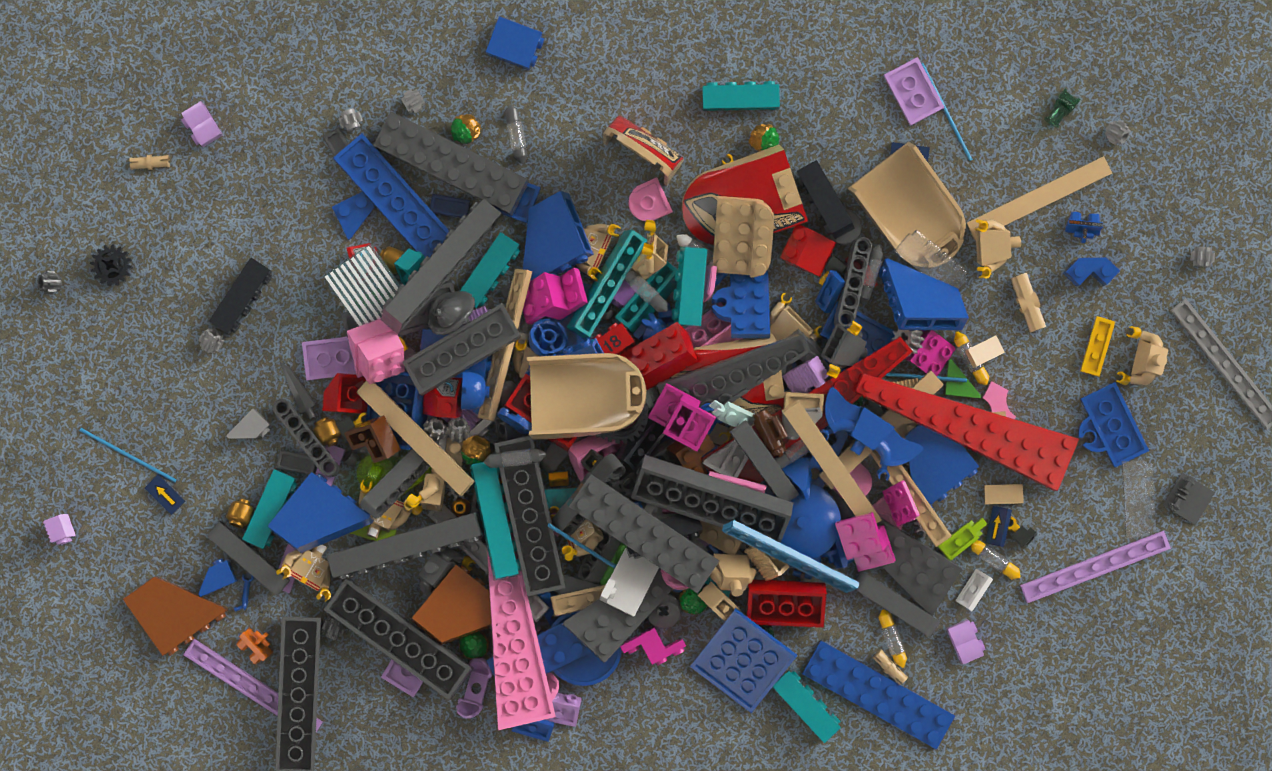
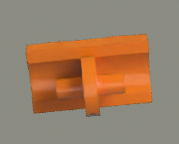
(257, 643)

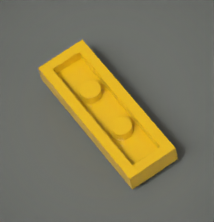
(1097, 346)

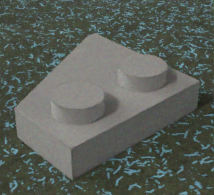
(727, 460)

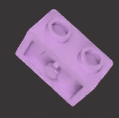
(566, 709)

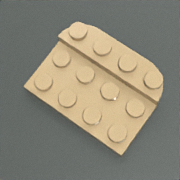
(743, 236)

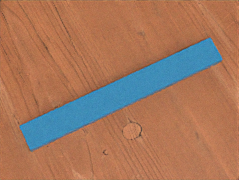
(790, 556)

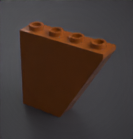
(455, 607)
(172, 613)

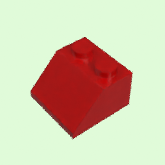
(807, 250)

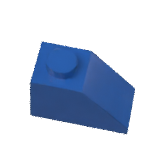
(800, 476)
(217, 577)

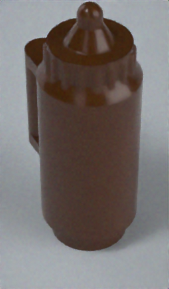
(771, 432)

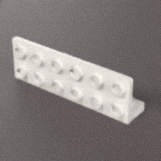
(631, 577)

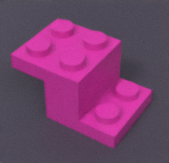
(554, 296)
(681, 417)
(865, 542)
(653, 646)

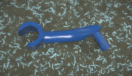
(245, 593)

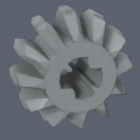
(913, 338)

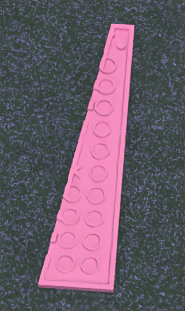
(518, 663)

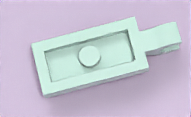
(731, 413)

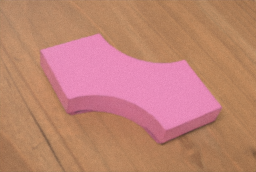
(996, 398)

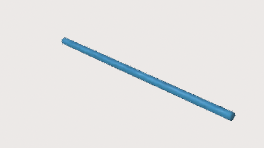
(950, 120)
(920, 376)
(128, 455)
(581, 545)

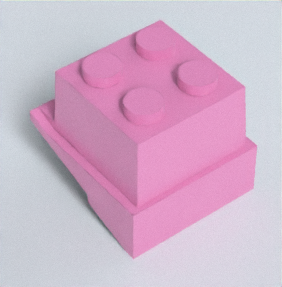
(376, 351)

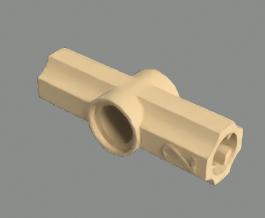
(1028, 302)

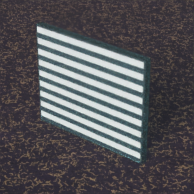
(363, 285)

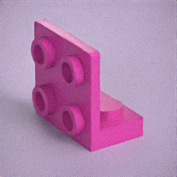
(934, 353)
(900, 503)

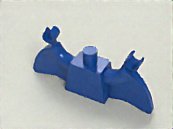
(868, 432)

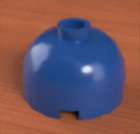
(547, 337)
(473, 391)

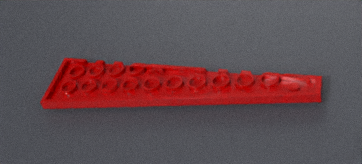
(875, 365)
(1012, 443)

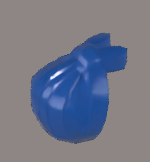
(653, 326)

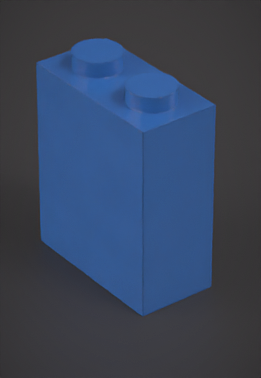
(515, 43)

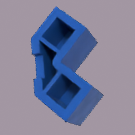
(1100, 268)

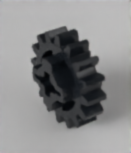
(107, 271)

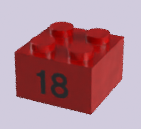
(615, 340)

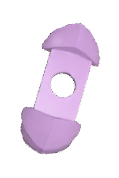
(472, 702)

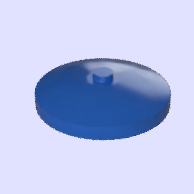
(812, 523)
(588, 668)

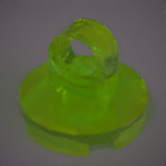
(373, 471)

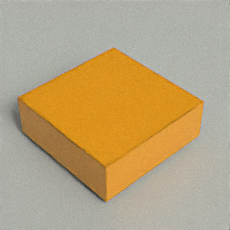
(558, 479)

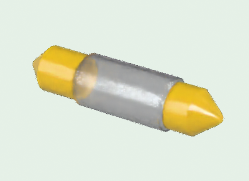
(978, 372)
(995, 559)
(892, 638)

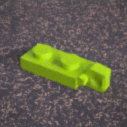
(962, 538)

